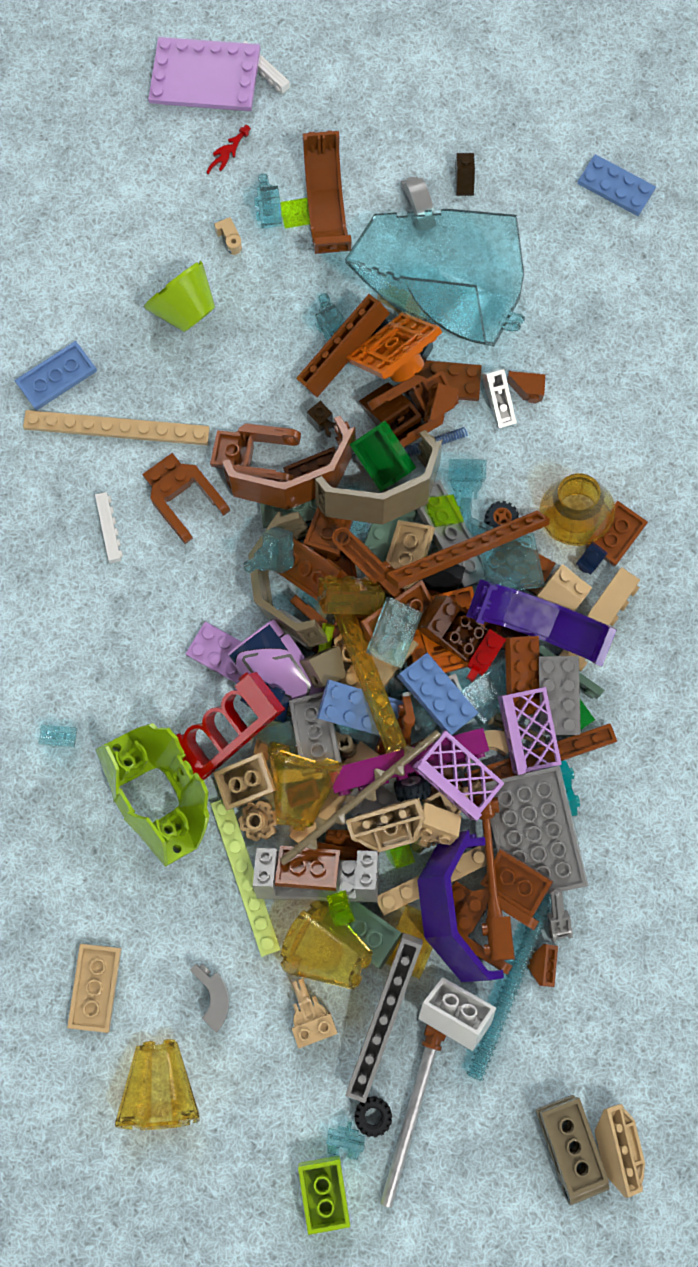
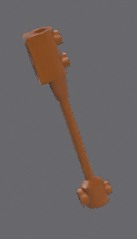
(497, 927)

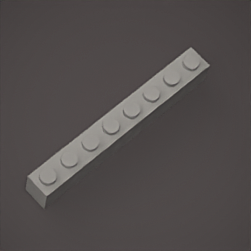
(384, 1017)

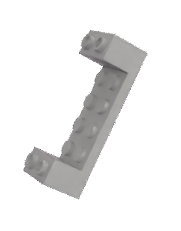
(357, 877)

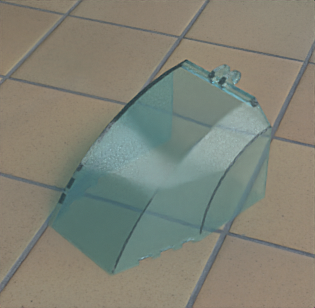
(446, 269)

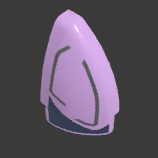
(275, 660)

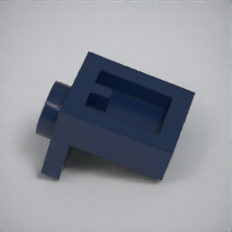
(591, 558)

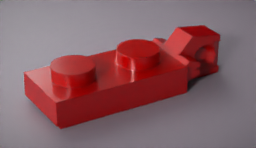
(485, 654)

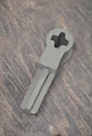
(559, 920)

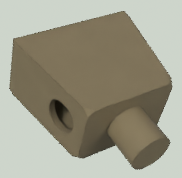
(323, 666)

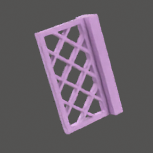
(513, 736)
(451, 791)

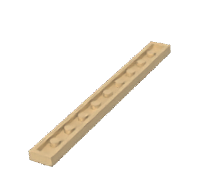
(116, 427)

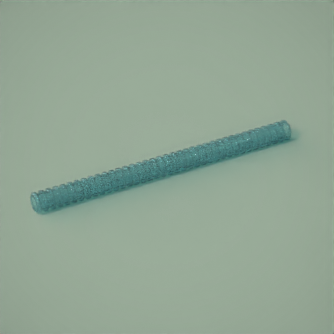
(508, 992)

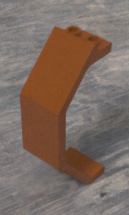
(325, 192)
(298, 490)

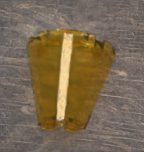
(299, 785)
(322, 951)
(157, 1090)

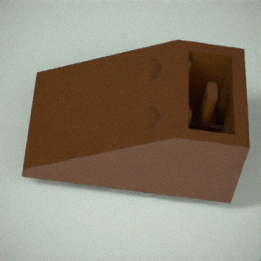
(398, 412)
(451, 628)

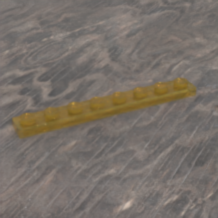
(370, 682)

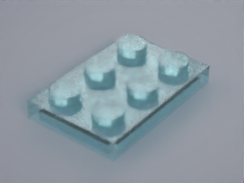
(394, 632)

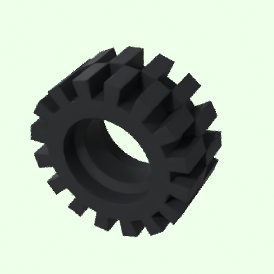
(382, 1126)

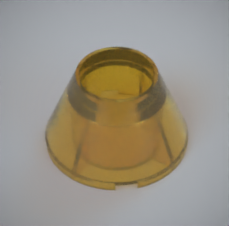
(578, 526)

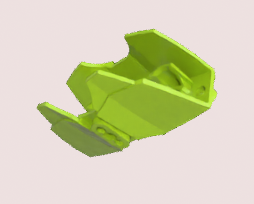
(146, 750)

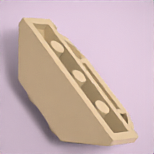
(388, 826)
(621, 1150)

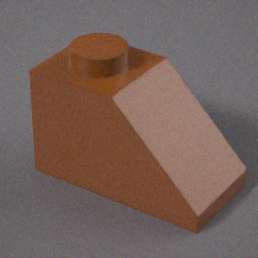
(528, 385)
(441, 400)

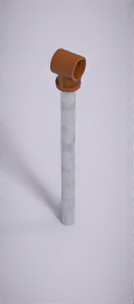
(432, 1044)

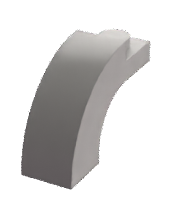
(417, 194)
(219, 996)

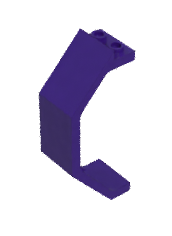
(542, 618)
(439, 911)

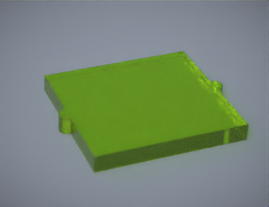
(295, 212)
(444, 511)

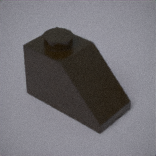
(465, 174)

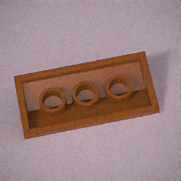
(414, 597)

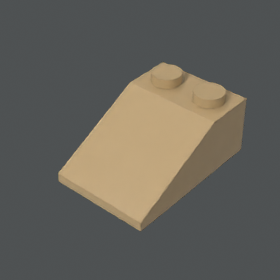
(565, 589)
(244, 781)

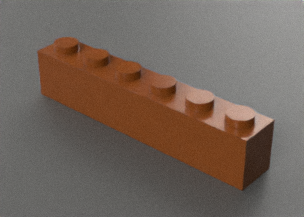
(346, 339)

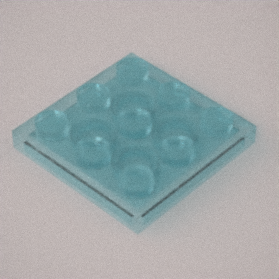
(514, 564)

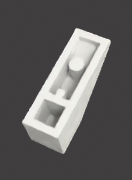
(499, 396)

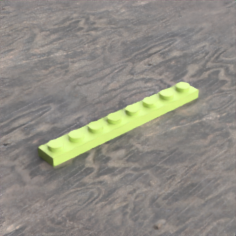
(244, 874)

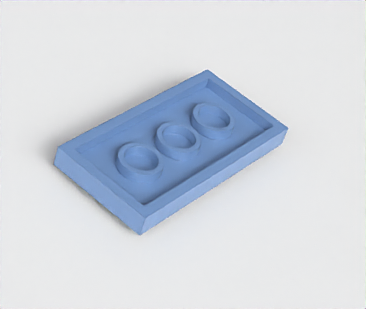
(616, 185)
(56, 375)
(437, 694)
(349, 707)

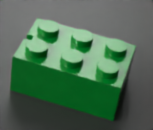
(383, 456)

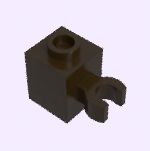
(321, 418)

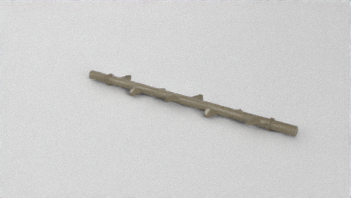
(352, 801)

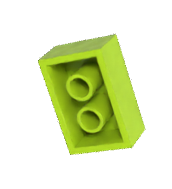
(323, 1195)

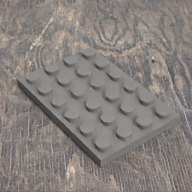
(539, 827)

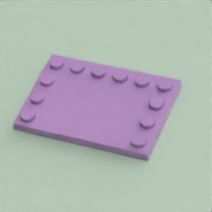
(204, 74)

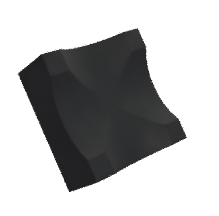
(445, 580)

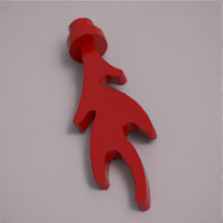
(225, 150)

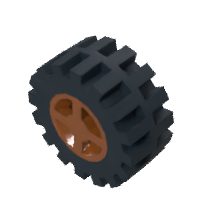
(503, 511)

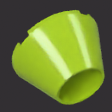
(184, 299)

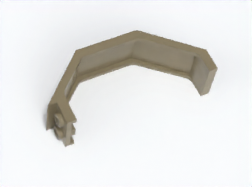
(386, 506)
(307, 632)

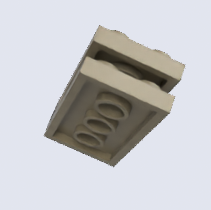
(591, 1176)

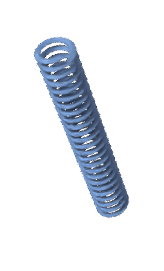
(457, 430)

